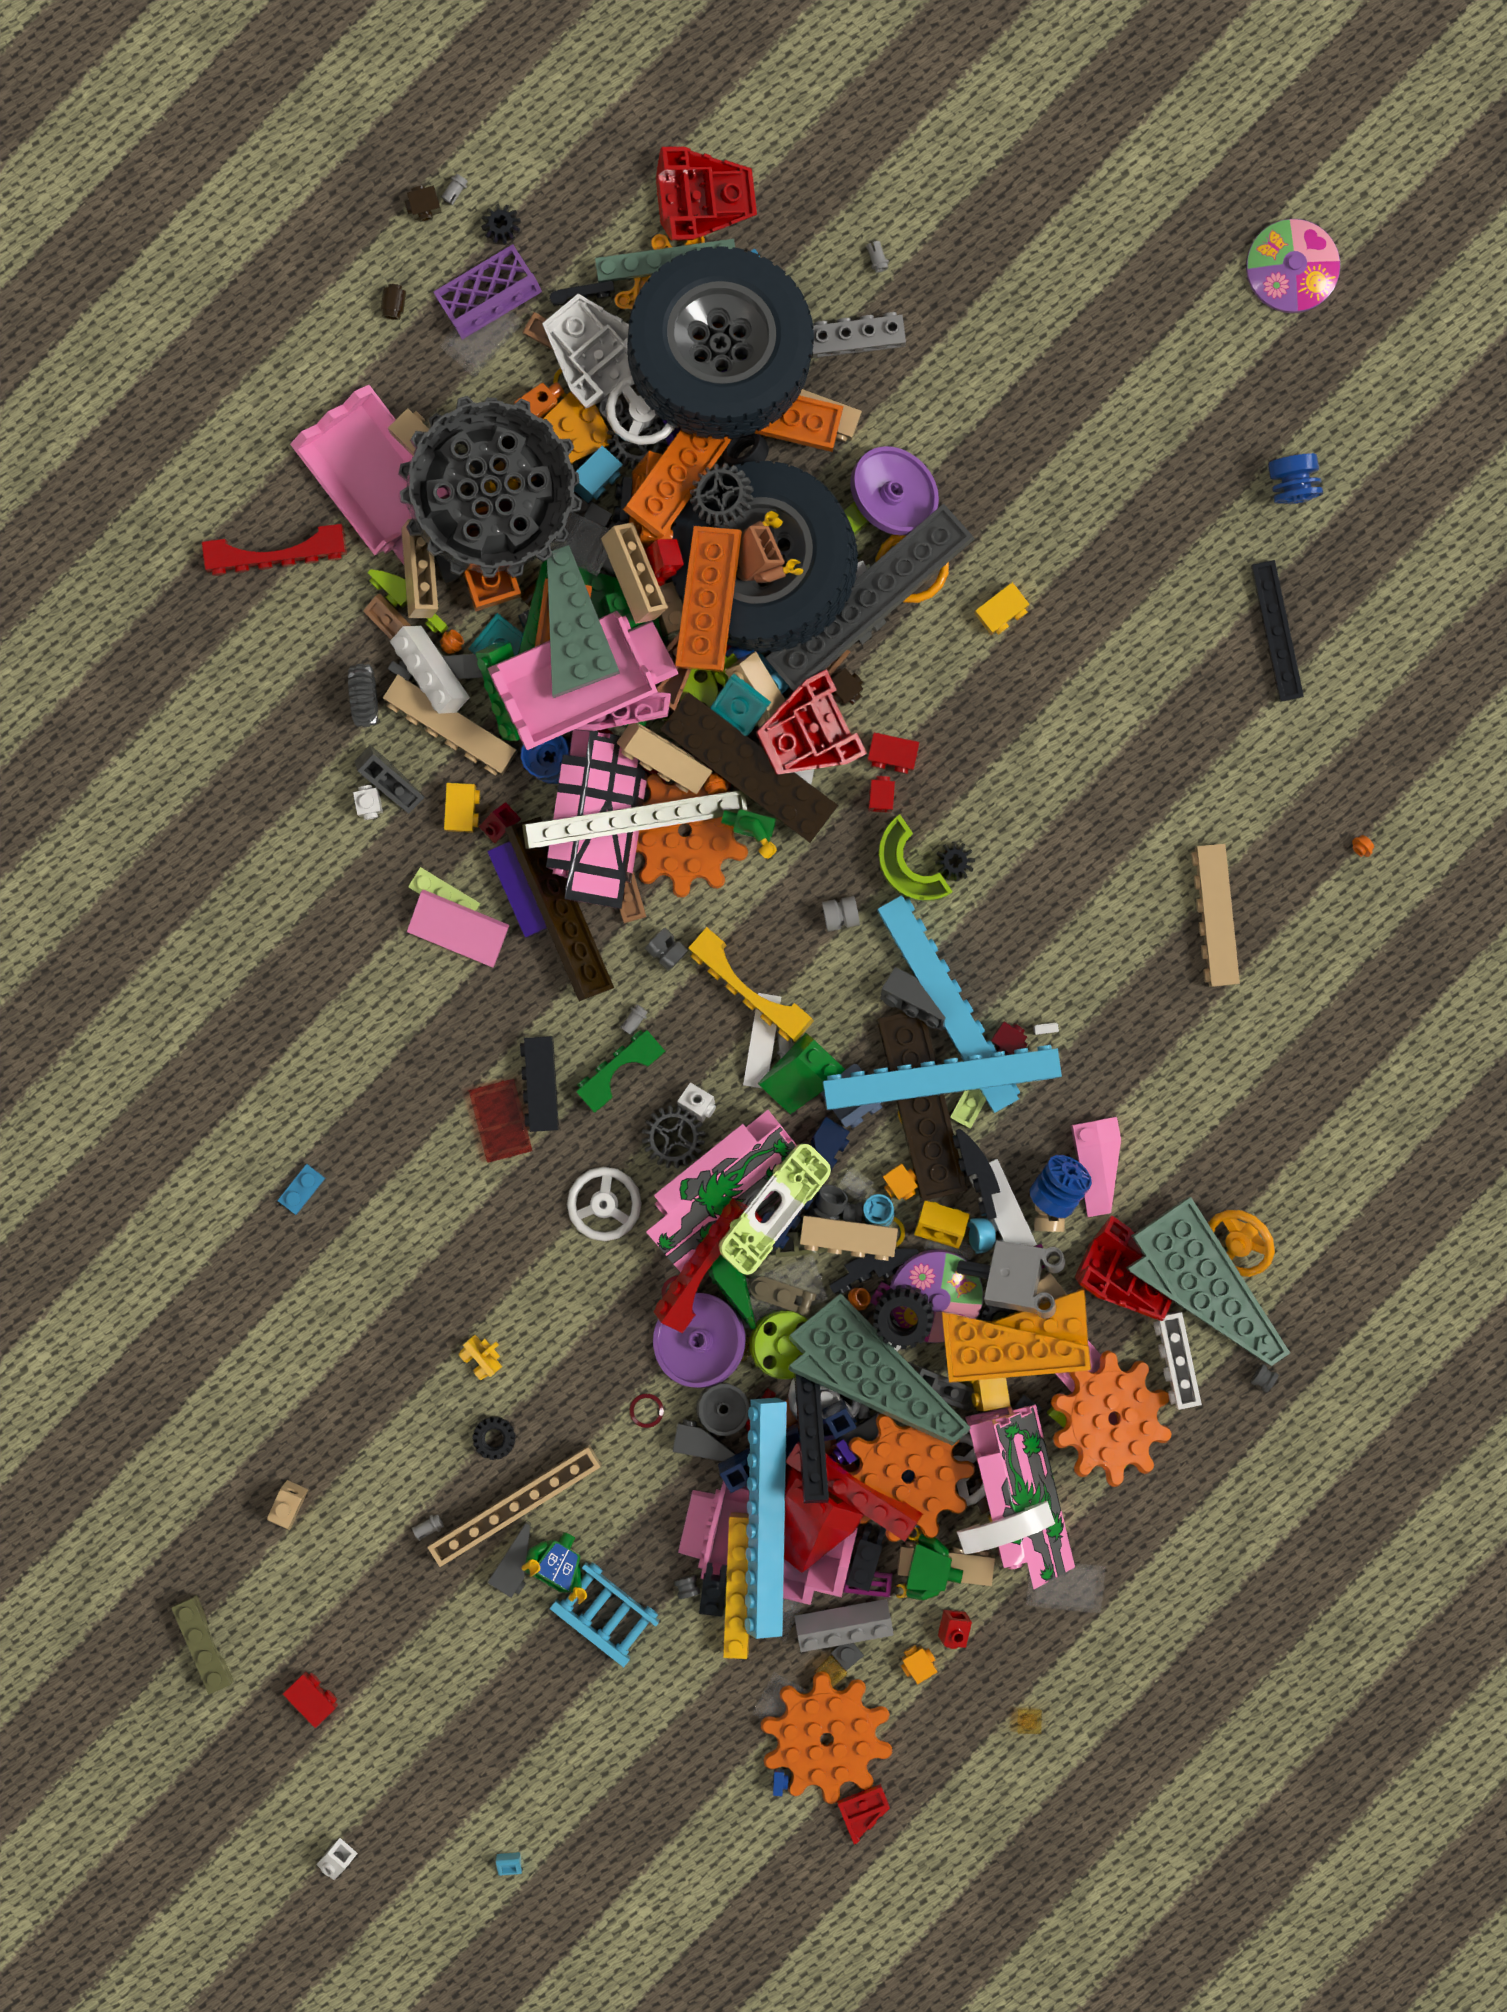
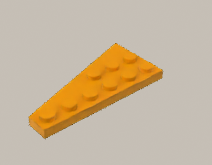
(573, 422)
(1066, 1324)
(995, 1351)

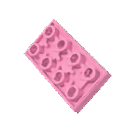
(458, 928)

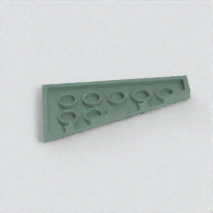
(576, 637)

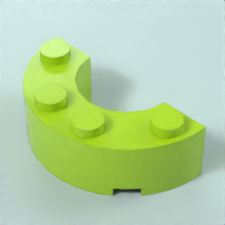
(899, 875)

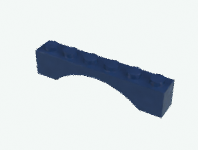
(826, 1141)
(836, 1422)

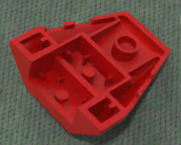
(701, 193)
(809, 730)
(1106, 1276)
(813, 1527)

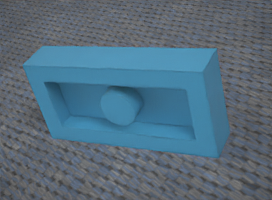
(301, 1189)

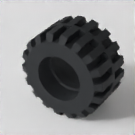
(898, 1335)

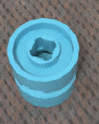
(878, 1210)

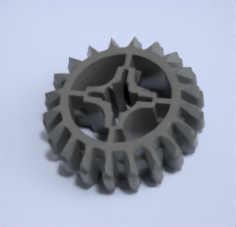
(619, 447)
(703, 497)
(363, 695)
(656, 1127)

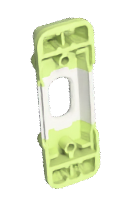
(797, 1182)

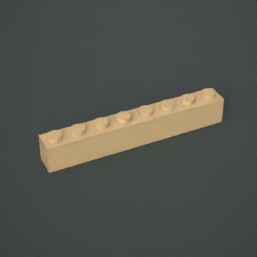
(514, 1505)

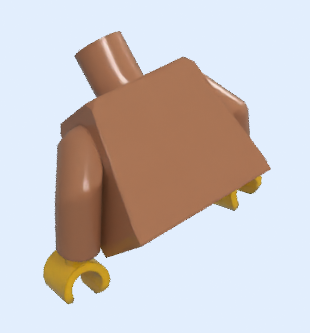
(760, 555)

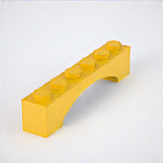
(790, 1019)
(735, 1635)

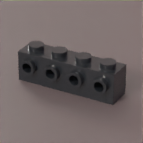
(541, 1084)

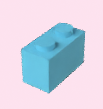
(596, 474)

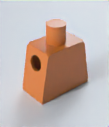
(543, 398)

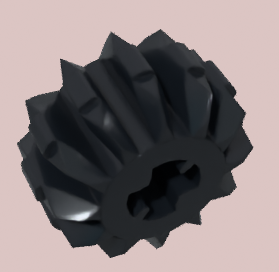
(496, 217)
(960, 867)

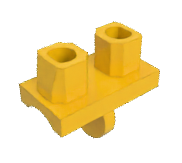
(484, 1356)

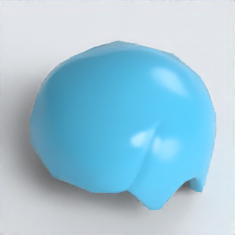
(981, 1235)

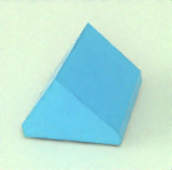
(508, 1863)

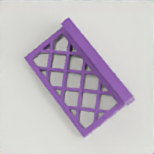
(495, 303)

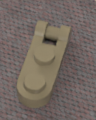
(781, 1294)

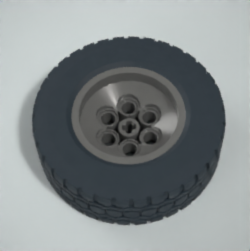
(746, 298)
(820, 538)

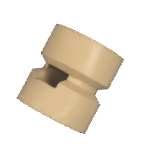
(1042, 1222)

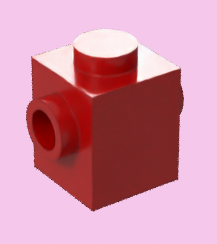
(954, 1629)

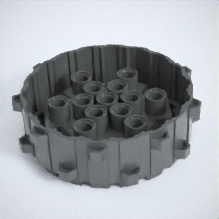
(534, 453)

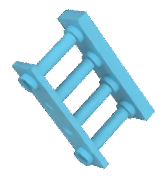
(601, 1637)

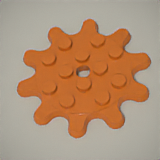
(688, 856)
(1088, 1422)
(929, 1458)
(819, 1713)

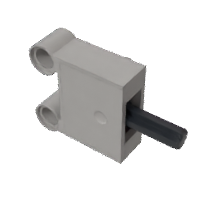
(1016, 1276)

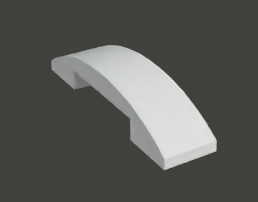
(760, 1047)
(1006, 1529)

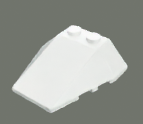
(589, 348)

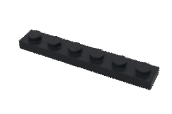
(1277, 631)
(811, 1441)

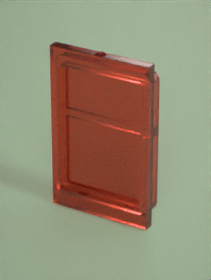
(500, 1120)

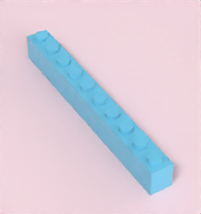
(933, 976)
(941, 1079)
(766, 1517)

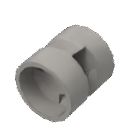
(840, 913)

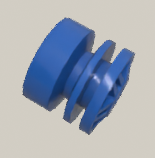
(1295, 478)
(537, 759)
(1060, 1186)

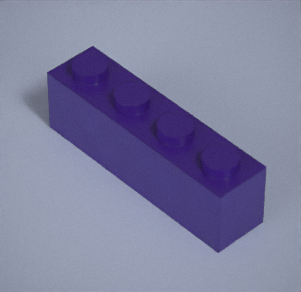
(517, 889)

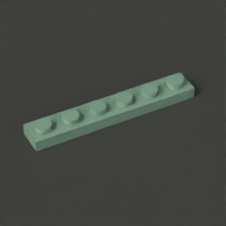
(645, 262)

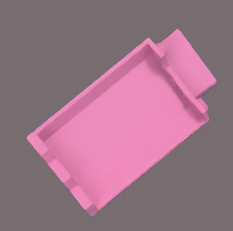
(360, 468)
(527, 682)

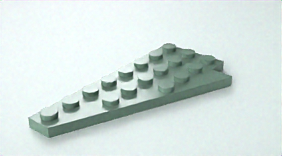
(1196, 1273)
(852, 1360)

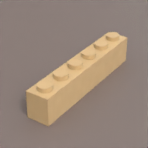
(452, 726)
(1217, 915)

